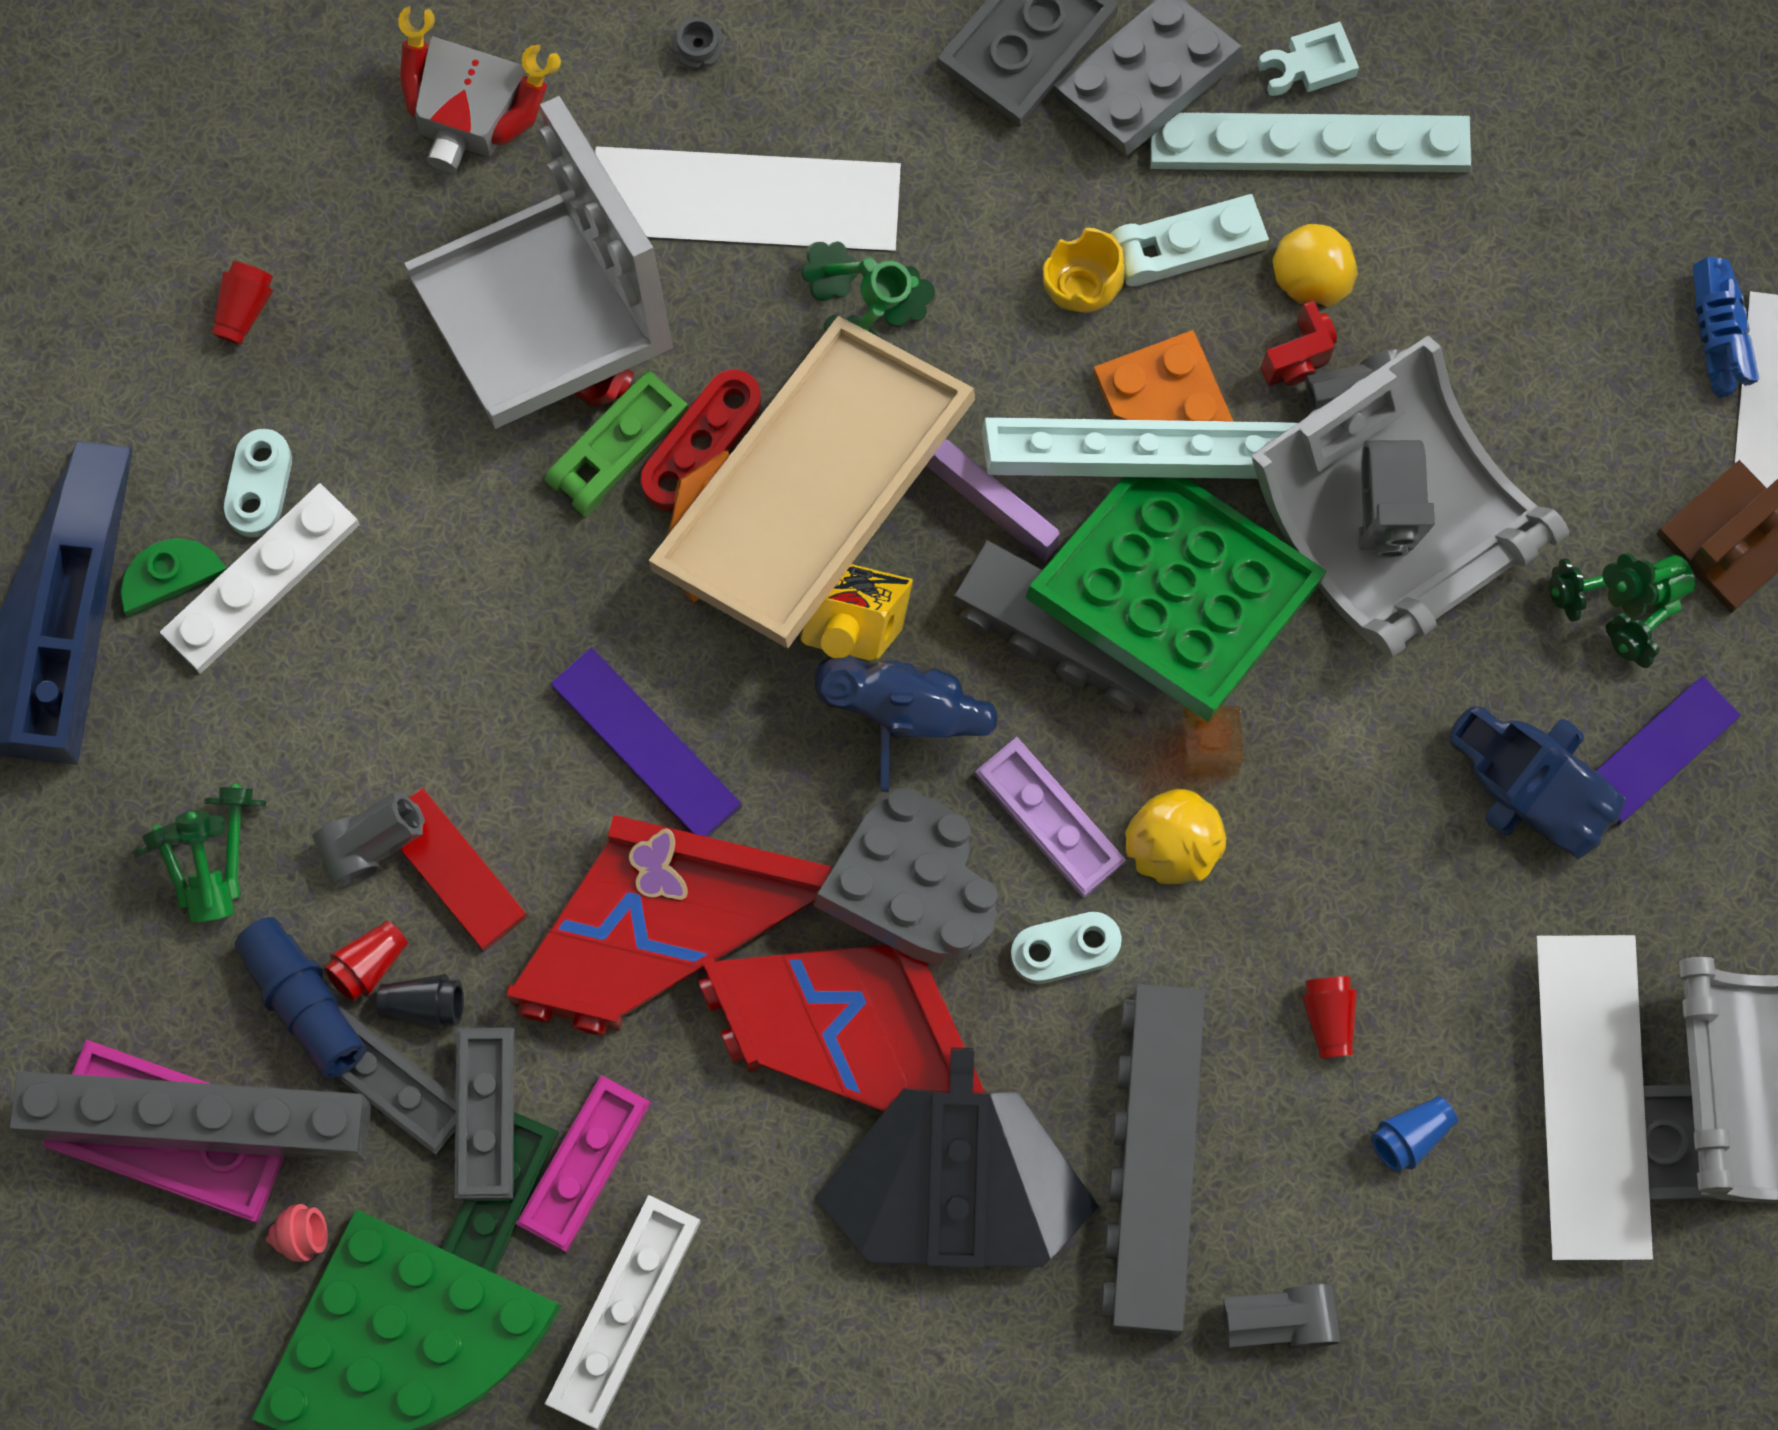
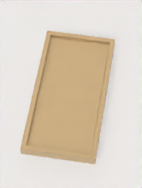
(812, 481)

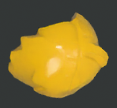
(1176, 837)

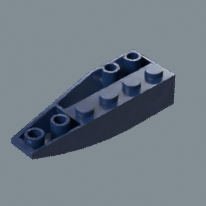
(58, 609)

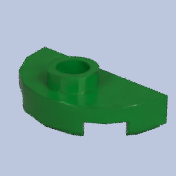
(166, 572)

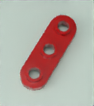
(708, 418)

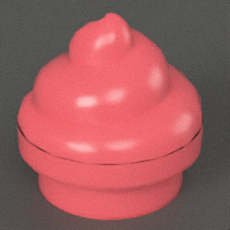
(299, 1233)

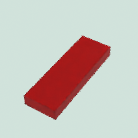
(461, 877)

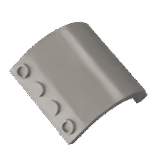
(1480, 515)
(1733, 1079)

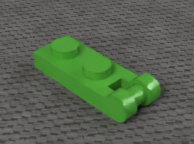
(617, 442)

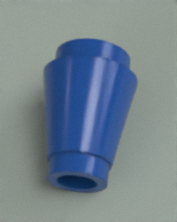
(1413, 1133)

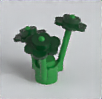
(885, 286)
(1633, 587)
(208, 894)

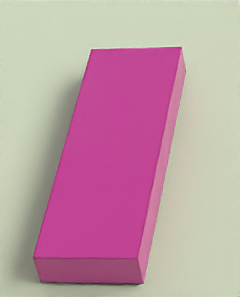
(583, 1164)

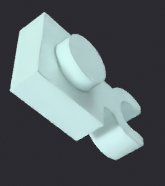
(1315, 57)

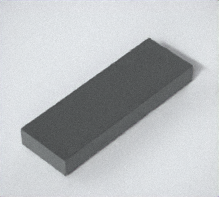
(402, 1091)
(484, 1114)

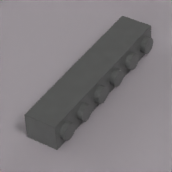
(190, 1116)
(1156, 1160)

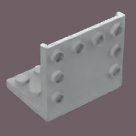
(549, 291)

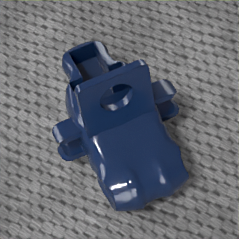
(903, 701)
(1538, 779)

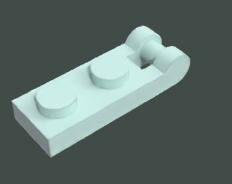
(1191, 240)

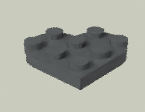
(911, 883)

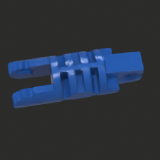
(1723, 326)

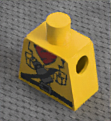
(860, 614)

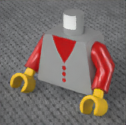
(467, 95)

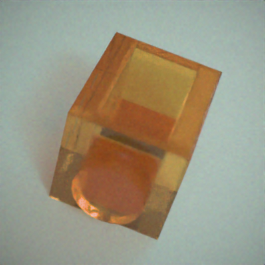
(1211, 746)

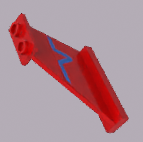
(626, 948)
(837, 1020)

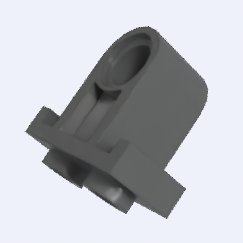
(1394, 497)

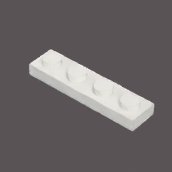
(259, 578)
(623, 1312)

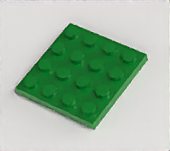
(1176, 588)

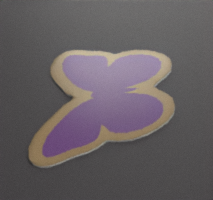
(653, 862)

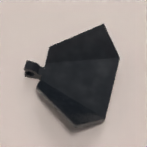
(957, 1181)

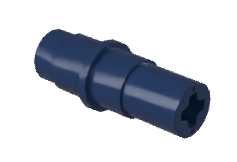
(299, 996)

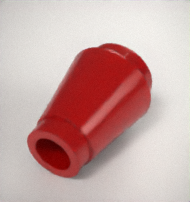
(240, 301)
(364, 961)
(1331, 1014)

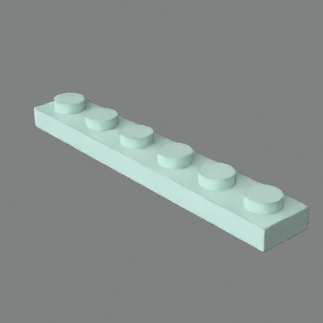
(1313, 142)
(1125, 447)

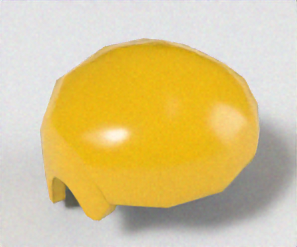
(1315, 265)
(1085, 271)

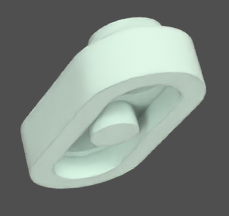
(259, 481)
(1066, 946)

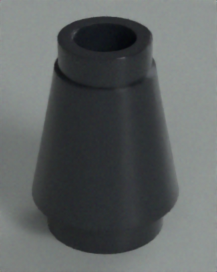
(422, 1001)

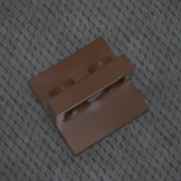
(1729, 535)

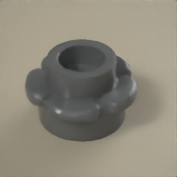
(697, 29)

